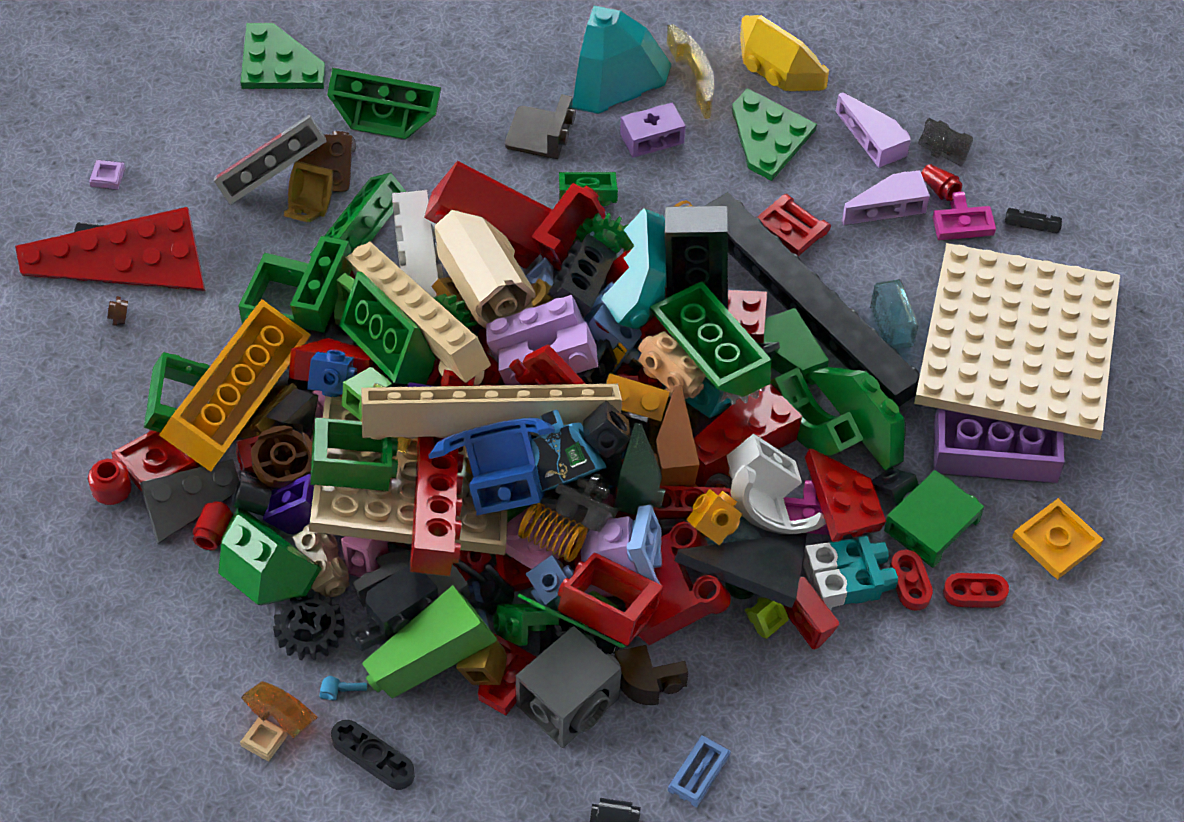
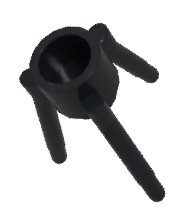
(492, 592)

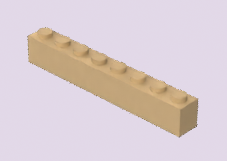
(443, 332)
(454, 409)

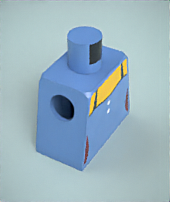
(622, 338)

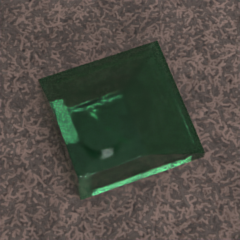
(639, 476)

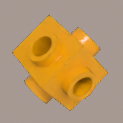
(715, 515)

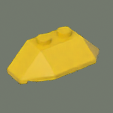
(780, 56)

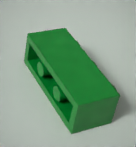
(318, 288)

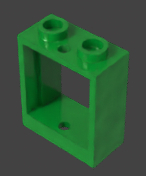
(270, 269)
(176, 369)
(349, 473)

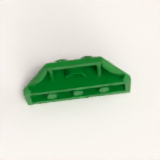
(382, 103)
(872, 411)
(263, 562)

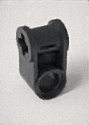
(251, 494)

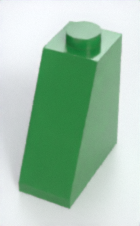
(797, 345)

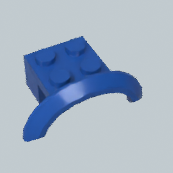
(500, 463)

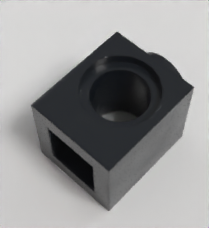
(606, 429)

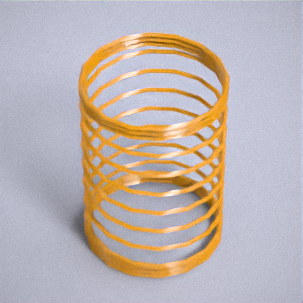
(525, 520)

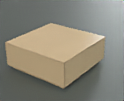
(263, 739)

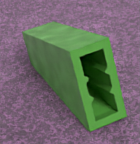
(428, 645)

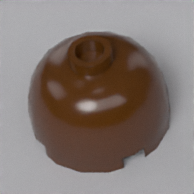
(281, 456)

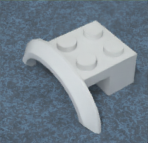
(761, 482)

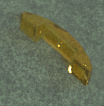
(685, 47)

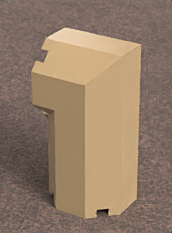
(482, 267)

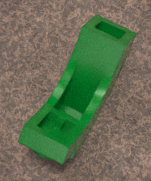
(817, 428)

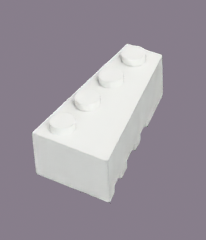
(415, 239)

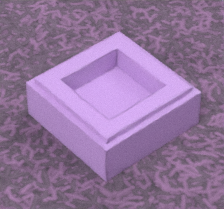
(107, 174)

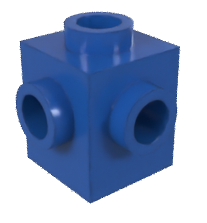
(330, 371)

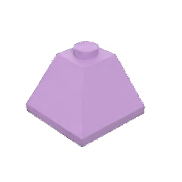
(611, 544)

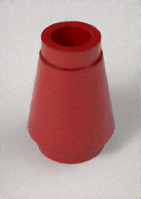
(941, 181)

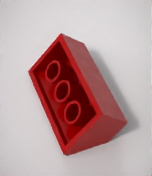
(503, 207)

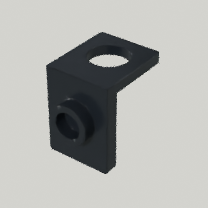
(896, 483)

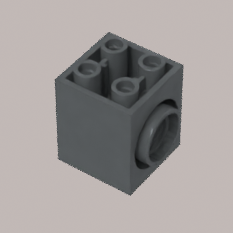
(568, 686)

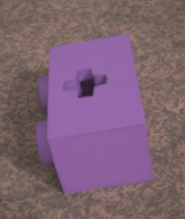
(652, 129)

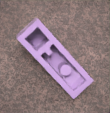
(875, 131)
(891, 198)

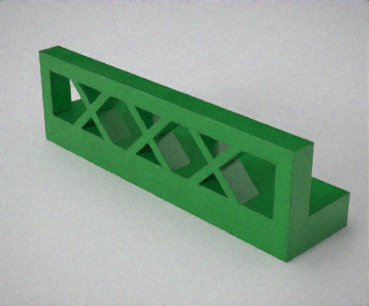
(366, 211)

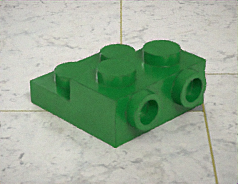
(601, 182)

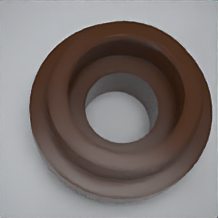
(117, 311)

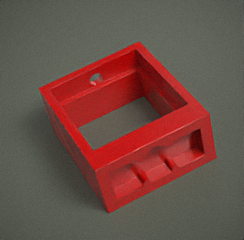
(617, 580)

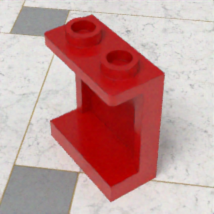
(560, 226)

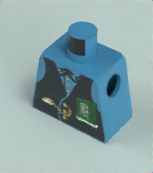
(563, 454)

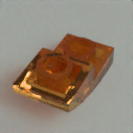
(270, 701)

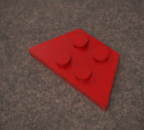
(844, 497)

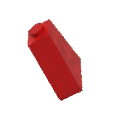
(302, 355)

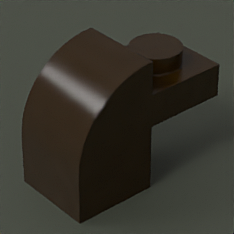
(644, 682)

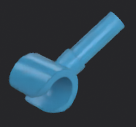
(331, 686)

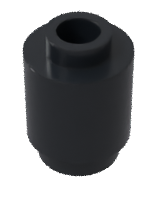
(614, 811)

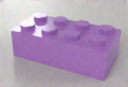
(995, 448)

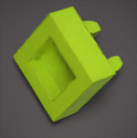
(767, 616)

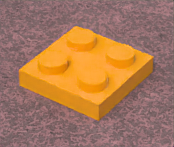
(1057, 538)

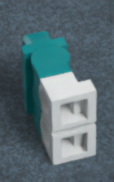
(848, 571)

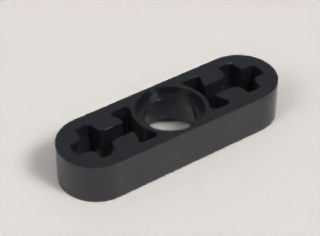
(348, 749)

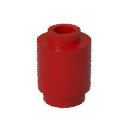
(212, 525)

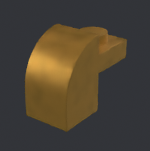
(485, 666)

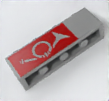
(270, 159)

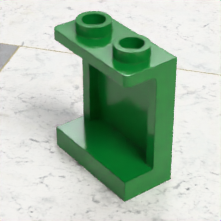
(933, 517)

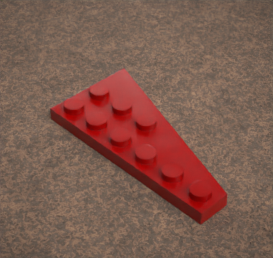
(131, 252)

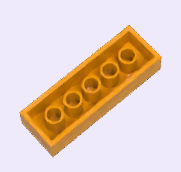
(234, 385)

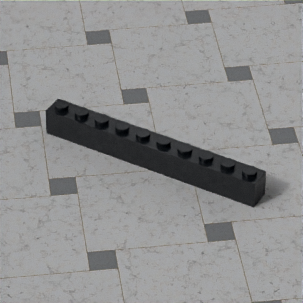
(820, 308)

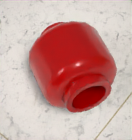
(109, 481)

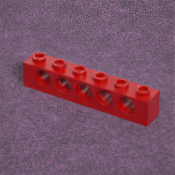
(436, 509)

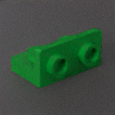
(515, 620)

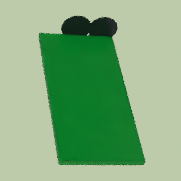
(607, 646)

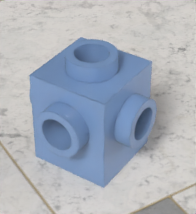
(547, 579)

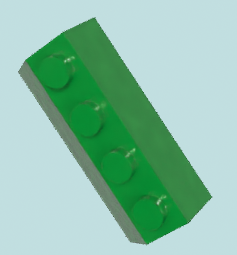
(386, 334)
(714, 340)

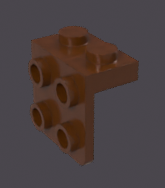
(335, 155)

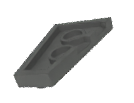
(180, 497)

